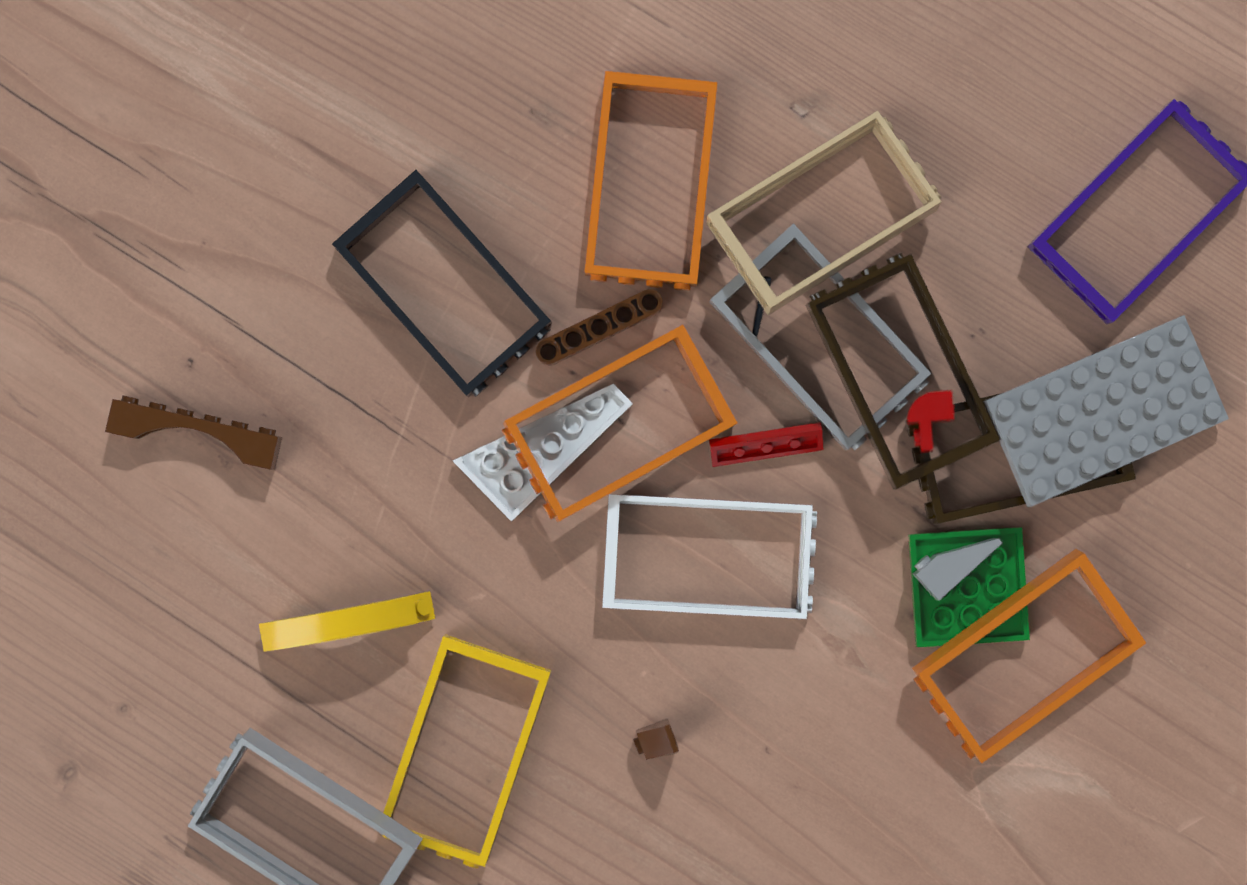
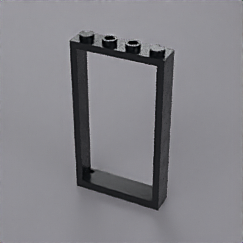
(381, 211)

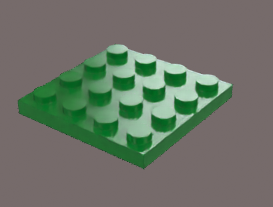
(976, 594)

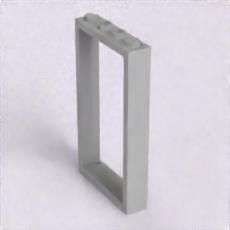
(896, 402)
(261, 859)

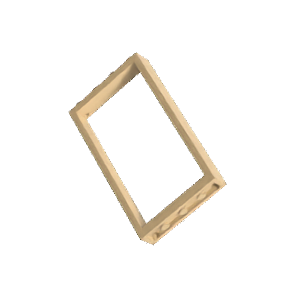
(900, 156)

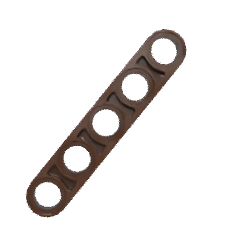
(608, 315)

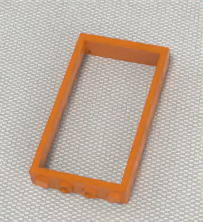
(659, 85)
(703, 379)
(1074, 560)

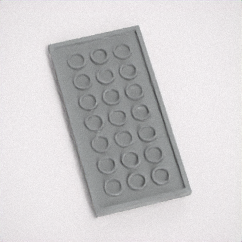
(1105, 411)

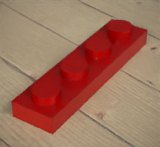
(766, 444)

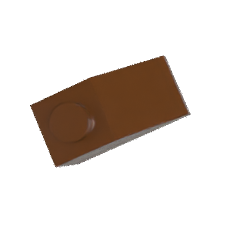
(656, 740)

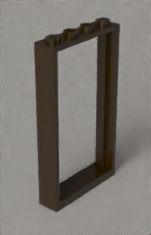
(870, 277)

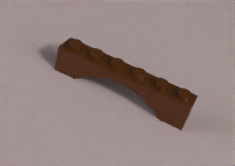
(136, 421)

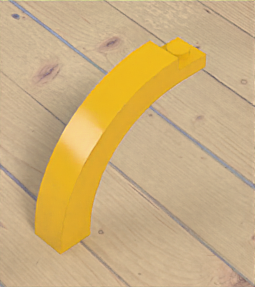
(346, 622)

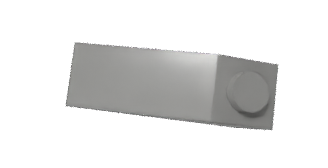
(948, 568)

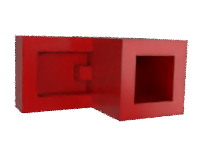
(929, 409)

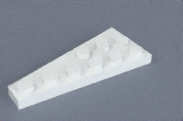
(554, 444)

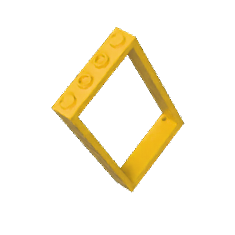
(445, 849)

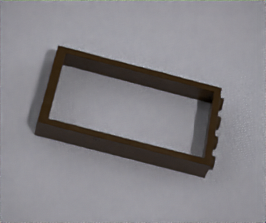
(934, 508)

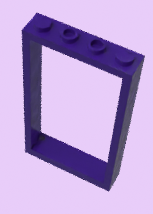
(1073, 279)

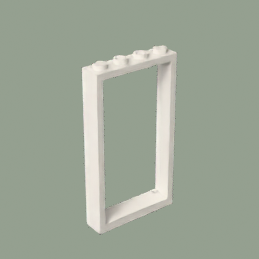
(805, 573)

